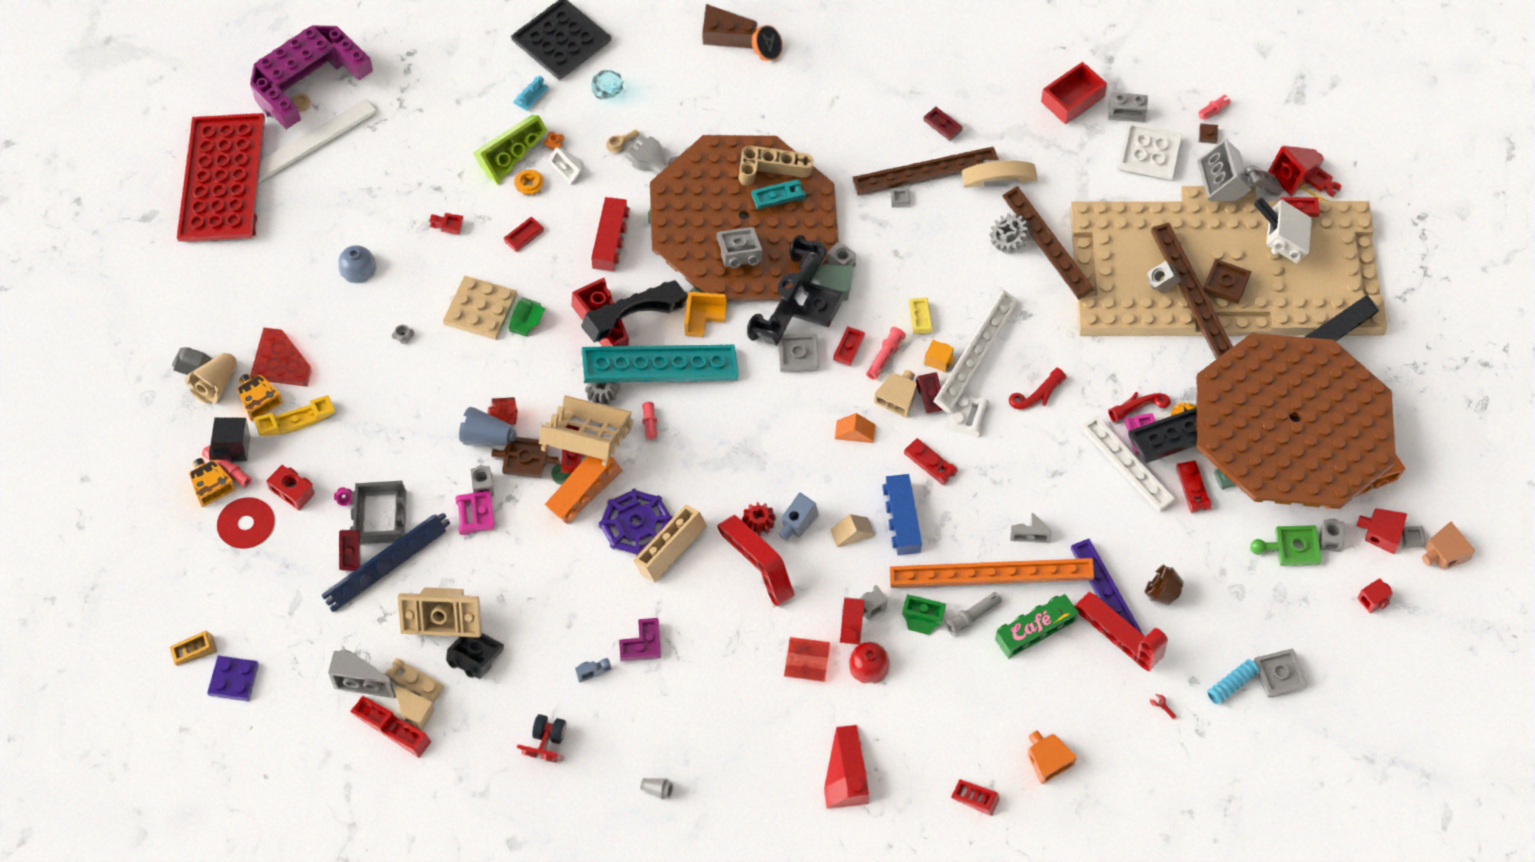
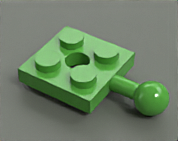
(1287, 553)

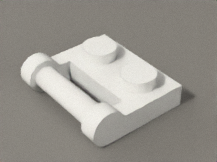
(960, 414)

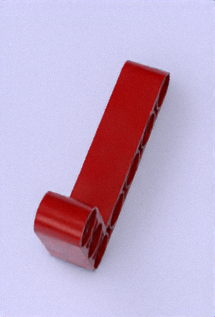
(759, 555)
(1143, 650)

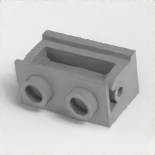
(1128, 107)

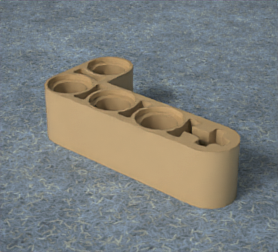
(799, 163)

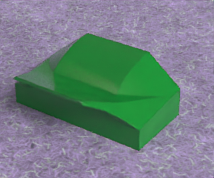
(525, 316)
(922, 614)

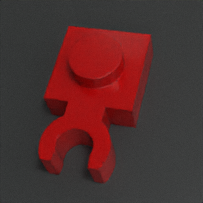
(1323, 181)

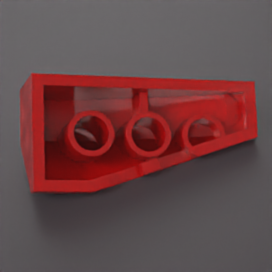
(846, 772)

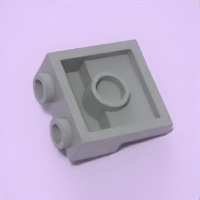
(739, 247)

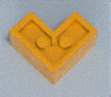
(703, 308)

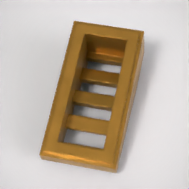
(203, 650)

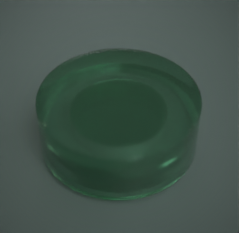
(557, 476)

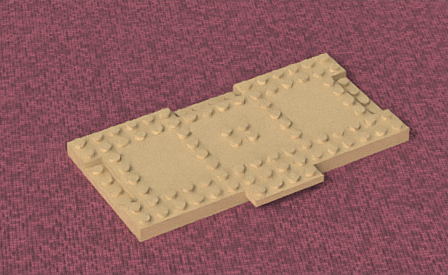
(1281, 297)

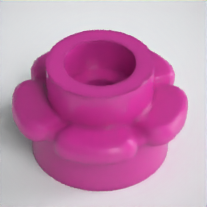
(340, 500)

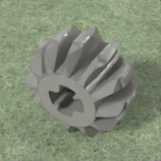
(601, 392)

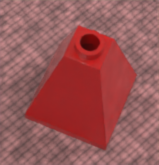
(1294, 166)

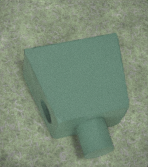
(836, 277)

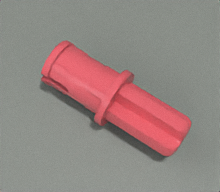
(1214, 107)
(649, 420)

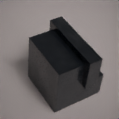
(229, 439)

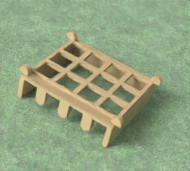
(558, 436)

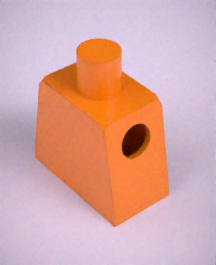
(1049, 756)

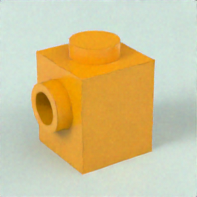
(939, 356)

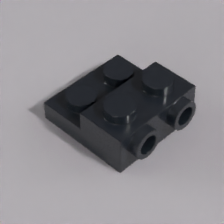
(474, 654)

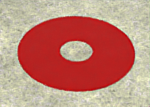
(228, 522)

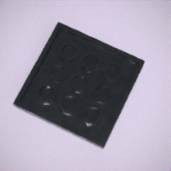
(561, 38)

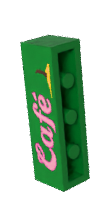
(1036, 625)

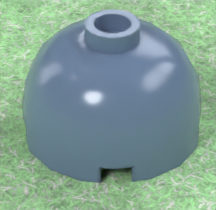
(356, 264)

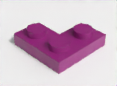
(645, 646)

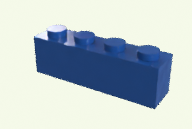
(903, 514)

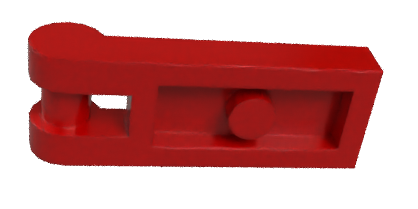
(930, 461)
(1193, 486)

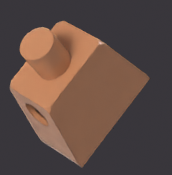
(1448, 548)

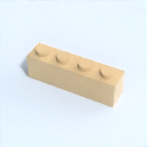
(670, 543)

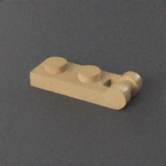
(414, 679)

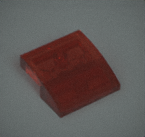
(807, 659)

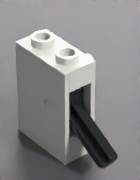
(1287, 229)

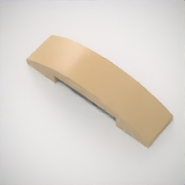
(999, 170)

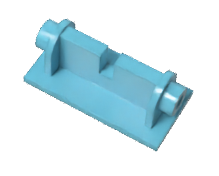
(531, 93)

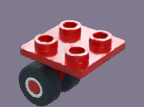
(544, 731)

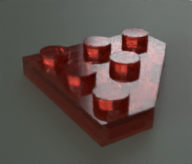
(280, 360)

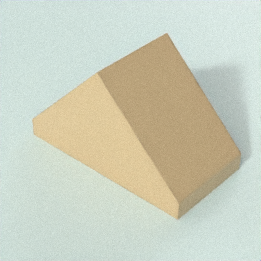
(852, 529)

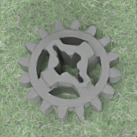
(1009, 232)

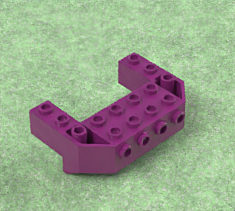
(297, 60)

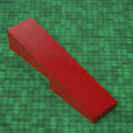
(390, 726)

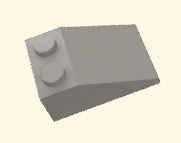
(354, 674)

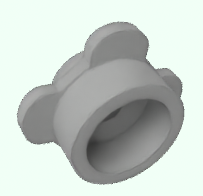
(402, 329)

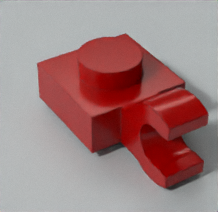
(449, 223)

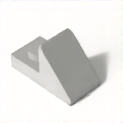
(1036, 532)

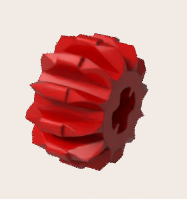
(759, 518)

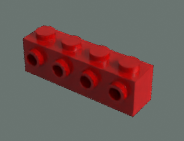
(609, 234)

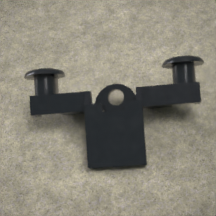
(819, 305)

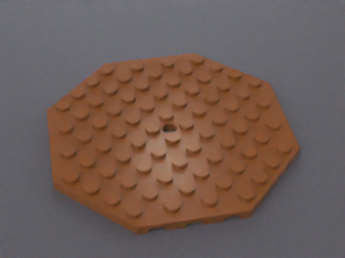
(704, 196)
(1325, 457)

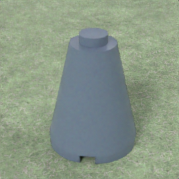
(484, 429)

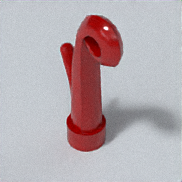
(1044, 391)
(1118, 412)

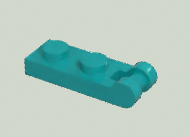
(778, 194)

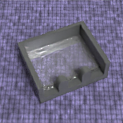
(379, 511)

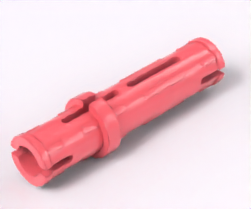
(232, 470)

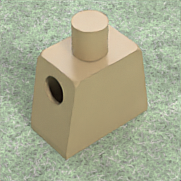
(897, 393)

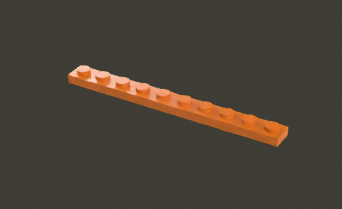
(991, 573)

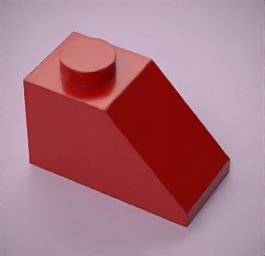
(852, 620)

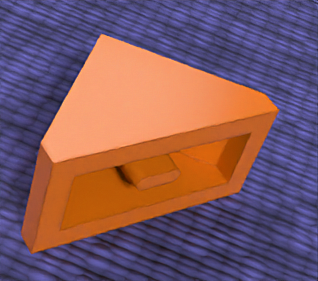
(855, 429)

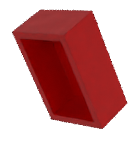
(1073, 92)

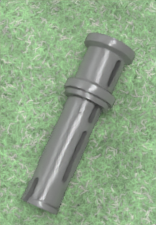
(965, 618)

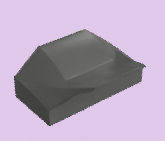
(189, 360)

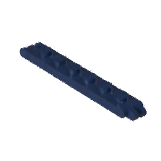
(385, 561)

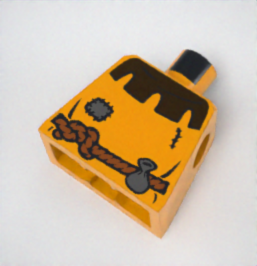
(257, 395)
(210, 481)

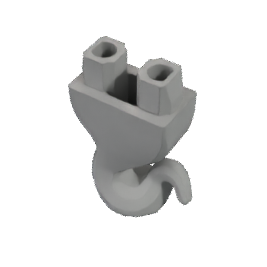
(648, 156)

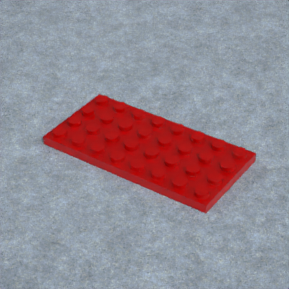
(221, 177)

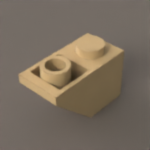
(414, 708)

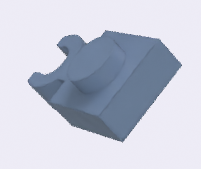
(591, 669)

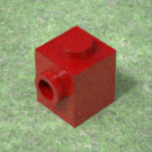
(1375, 595)

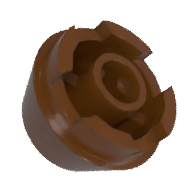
(1165, 585)

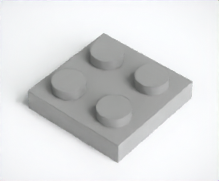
(798, 352)
(1280, 673)

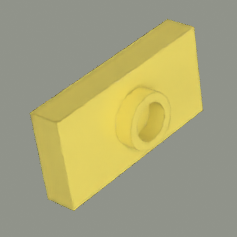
(920, 315)

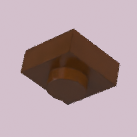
(1208, 133)

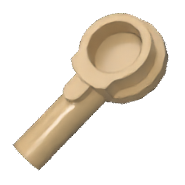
(616, 143)

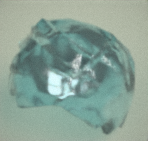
(607, 84)

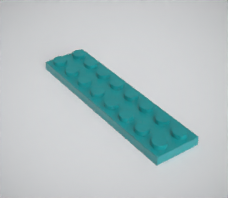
(659, 363)

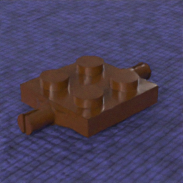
(524, 458)

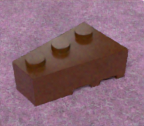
(727, 28)

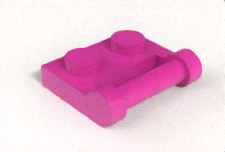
(481, 510)

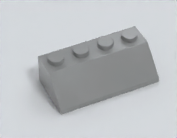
(1224, 173)

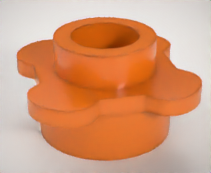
(557, 140)

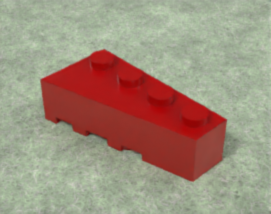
(593, 298)

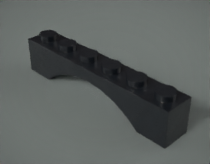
(663, 298)

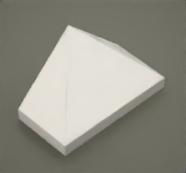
(565, 164)

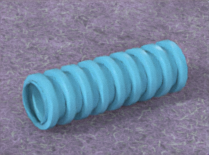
(1233, 681)

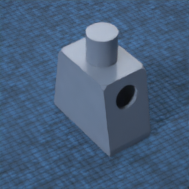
(798, 516)

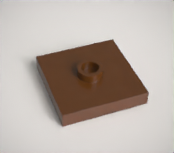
(1226, 281)

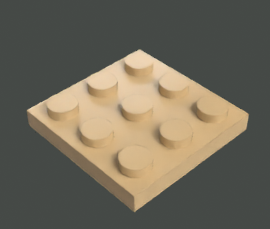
(480, 307)

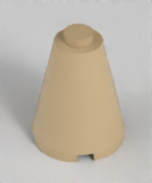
(211, 378)

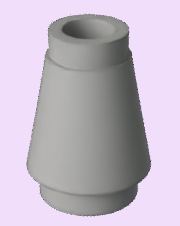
(658, 787)

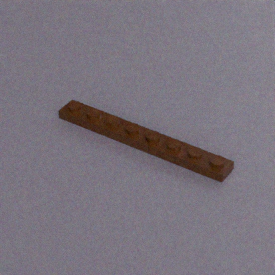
(921, 171)
(1049, 244)

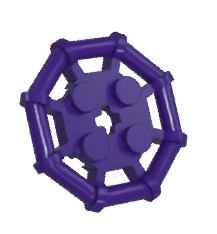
(625, 517)

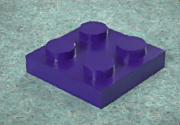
(233, 678)

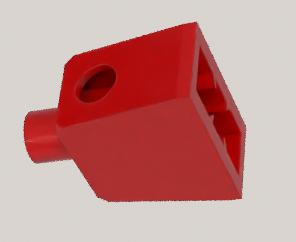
(1383, 528)

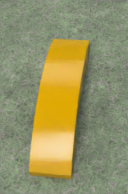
(296, 419)

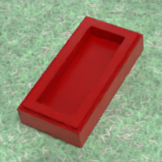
(523, 234)

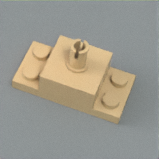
(440, 613)

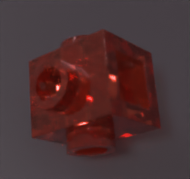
(504, 409)

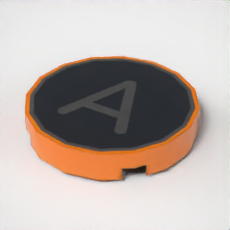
(767, 43)

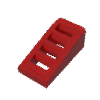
(981, 807)

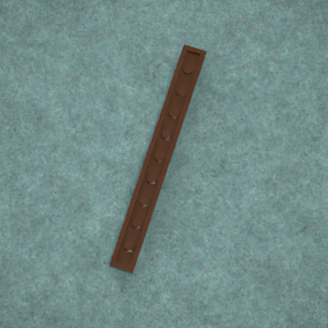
(1192, 290)

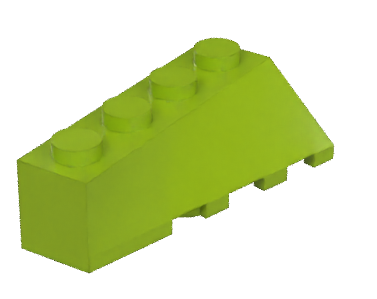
(505, 150)

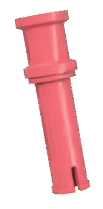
(889, 346)

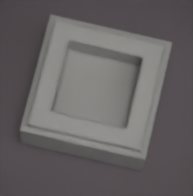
(900, 197)
(1413, 536)

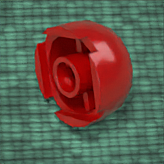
(869, 662)

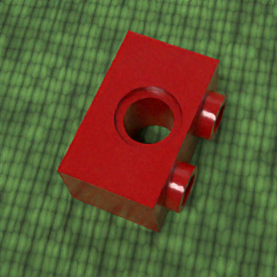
(295, 496)

